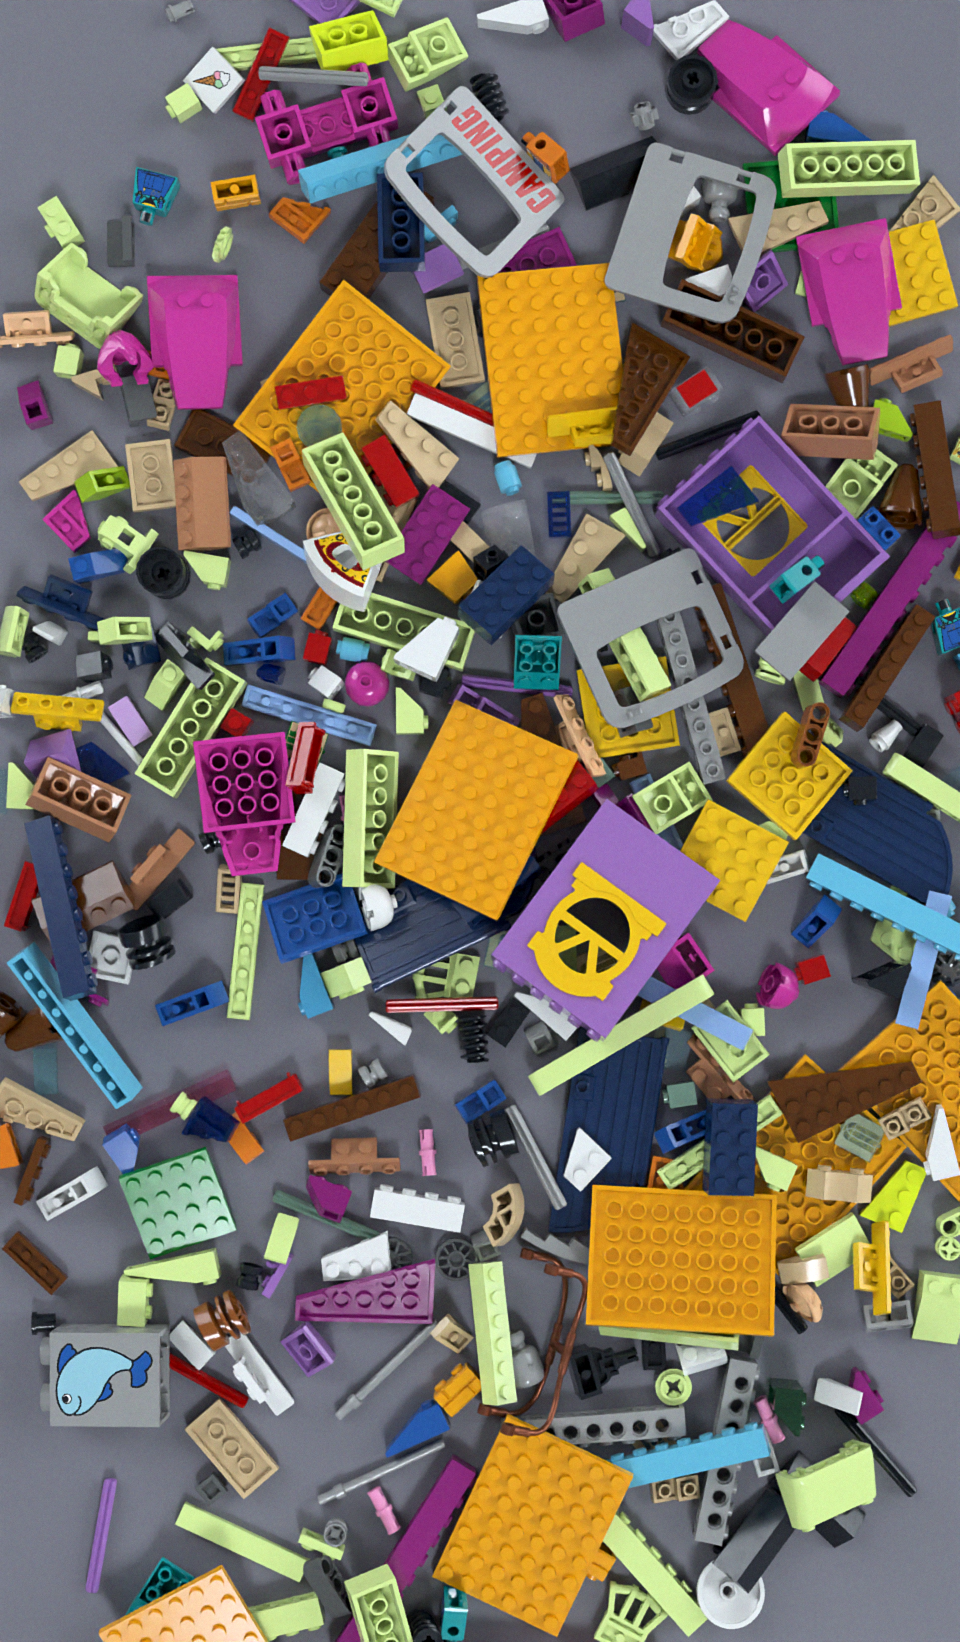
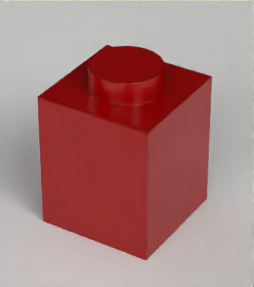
(318, 648)
(236, 723)
(812, 969)

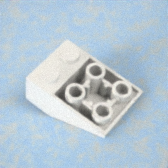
(699, 1358)

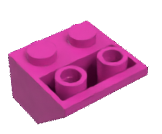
(684, 963)

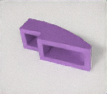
(481, 703)

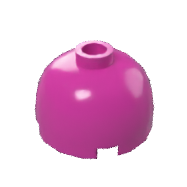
(366, 684)
(778, 987)

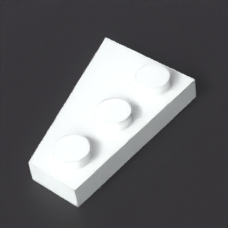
(686, 32)
(359, 1260)

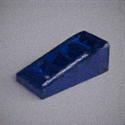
(559, 495)
(271, 674)

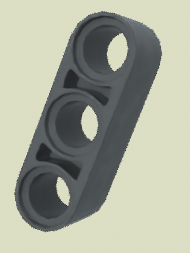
(321, 864)
(328, 1585)

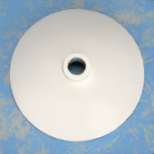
(732, 1609)

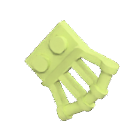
(459, 979)
(616, 1627)

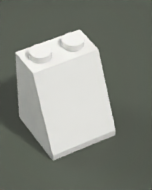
(429, 649)

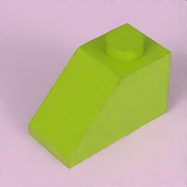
(892, 421)
(102, 483)

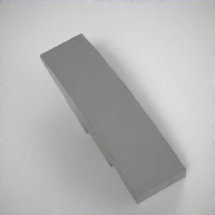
(574, 1250)

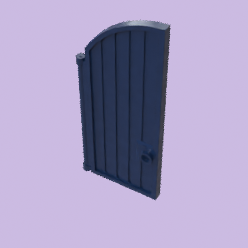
(887, 835)
(425, 932)
(618, 1110)

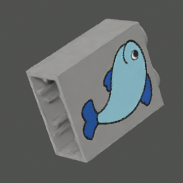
(107, 1375)

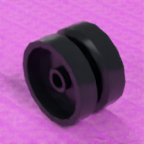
(691, 84)

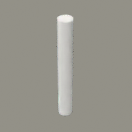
(121, 739)

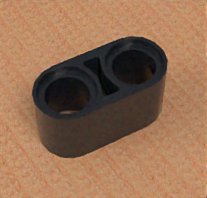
(170, 899)

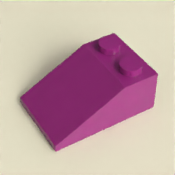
(575, 16)

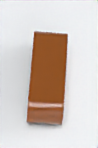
(818, 728)

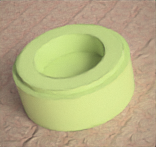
(333, 705)

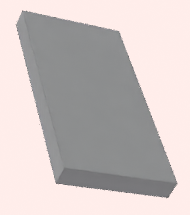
(801, 631)

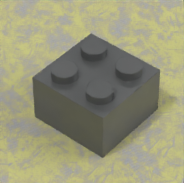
(540, 619)

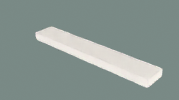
(459, 426)

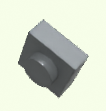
(211, 1488)

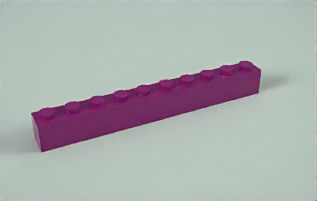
(884, 612)
(424, 1529)

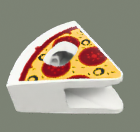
(338, 570)

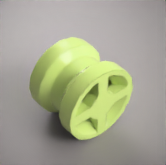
(183, 1106)
(951, 1248)

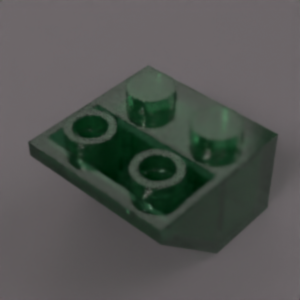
(786, 1400)

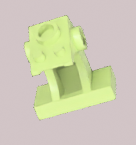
(110, 531)

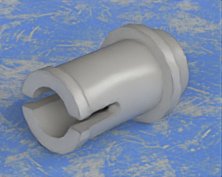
(179, 10)

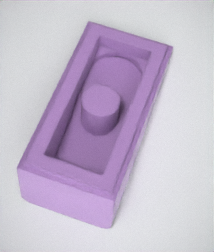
(130, 721)

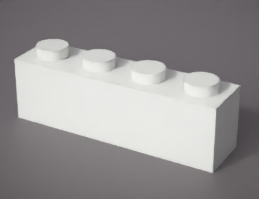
(314, 811)
(417, 1209)

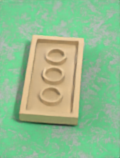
(456, 339)
(231, 1448)

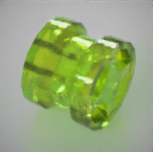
(864, 595)

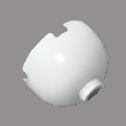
(377, 906)

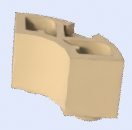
(647, 445)
(839, 1185)
(506, 1215)

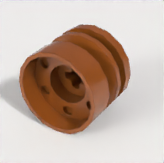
(226, 1318)

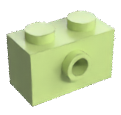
(60, 223)
(346, 979)
(134, 1301)

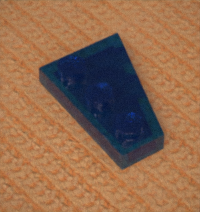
(718, 497)

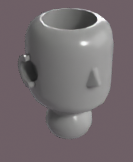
(718, 196)
(526, 1361)

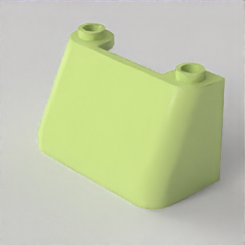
(83, 297)
(829, 1486)

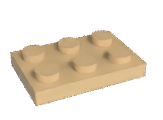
(151, 475)

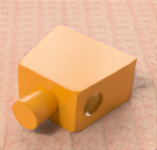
(453, 579)

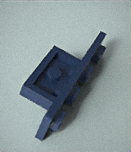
(64, 599)

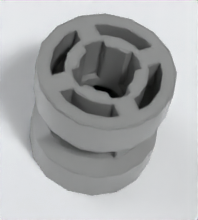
(345, 950)
(373, 1073)
(333, 1536)

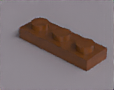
(33, 1171)
(35, 1262)

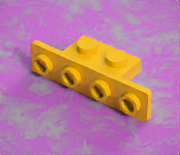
(585, 427)
(57, 711)
(872, 1267)

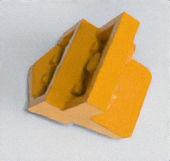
(696, 244)

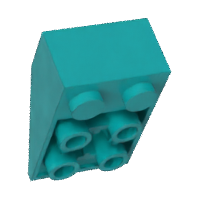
(537, 662)
(161, 1581)

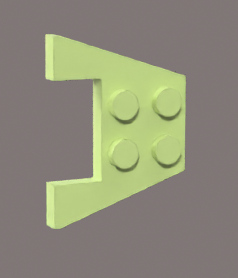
(893, 942)

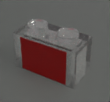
(696, 391)

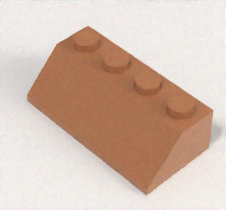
(832, 431)
(202, 504)
(78, 799)

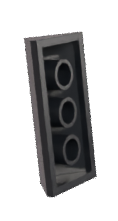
(610, 174)
(886, 979)
(836, 1529)
(755, 1541)

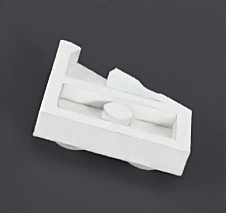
(584, 1160)

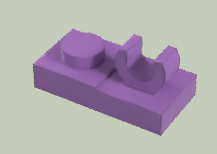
(272, 1281)

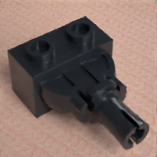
(594, 1367)

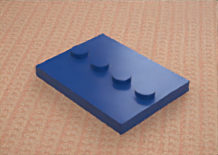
(313, 919)

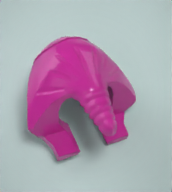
(119, 348)

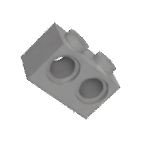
(899, 1317)

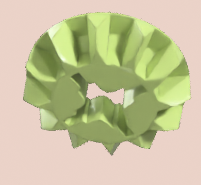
(222, 244)
(674, 1397)

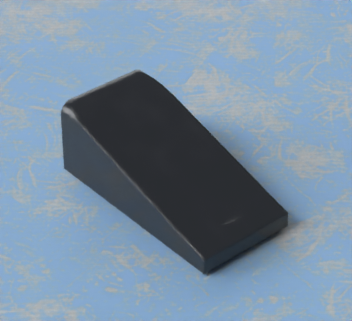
(923, 745)

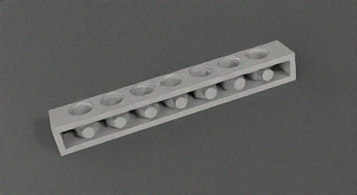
(695, 712)
(605, 1417)
(716, 1531)

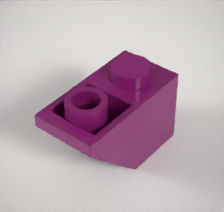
(34, 405)
(328, 1198)
(871, 1399)

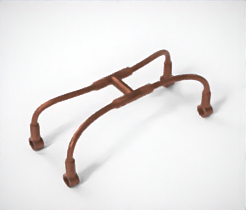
(554, 1345)

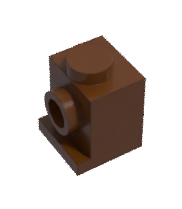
(629, 767)

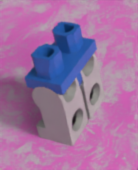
(879, 528)

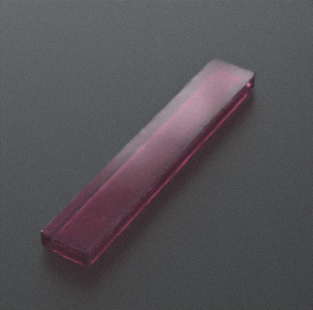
(160, 1113)

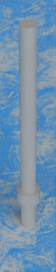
(355, 1400)
(341, 1490)

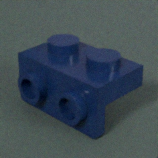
(141, 653)

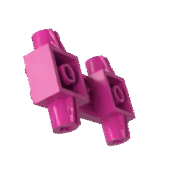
(325, 124)

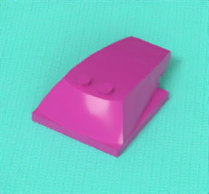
(765, 84)
(851, 287)
(195, 335)
(245, 798)

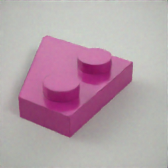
(69, 522)

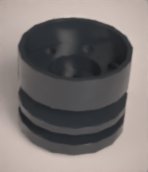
(151, 569)
(146, 941)
(492, 1138)

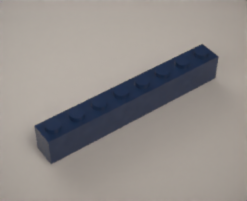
(60, 908)

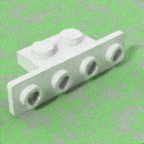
(257, 1375)

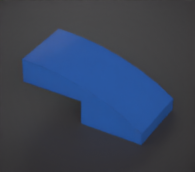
(272, 615)
(480, 1101)

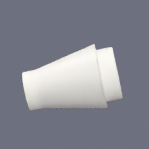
(884, 737)

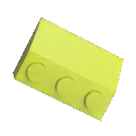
(349, 42)

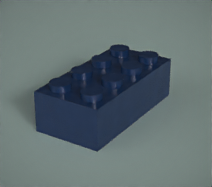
(399, 229)
(506, 595)
(730, 1147)

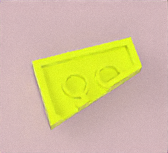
(896, 1197)

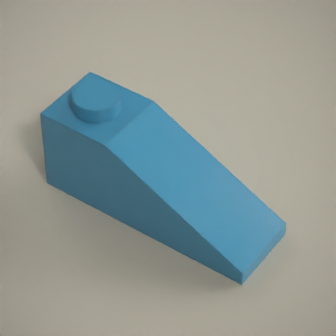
(312, 990)

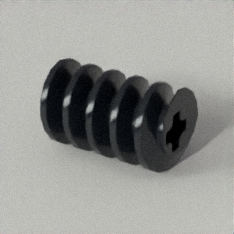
(487, 94)
(473, 1039)
(423, 1627)

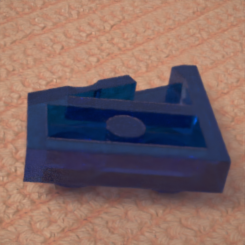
(99, 764)
(211, 1122)

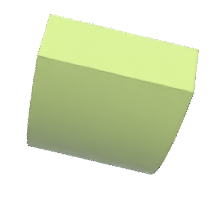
(426, 54)
(859, 481)
(13, 631)
(672, 798)

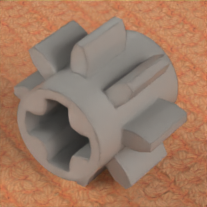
(644, 115)

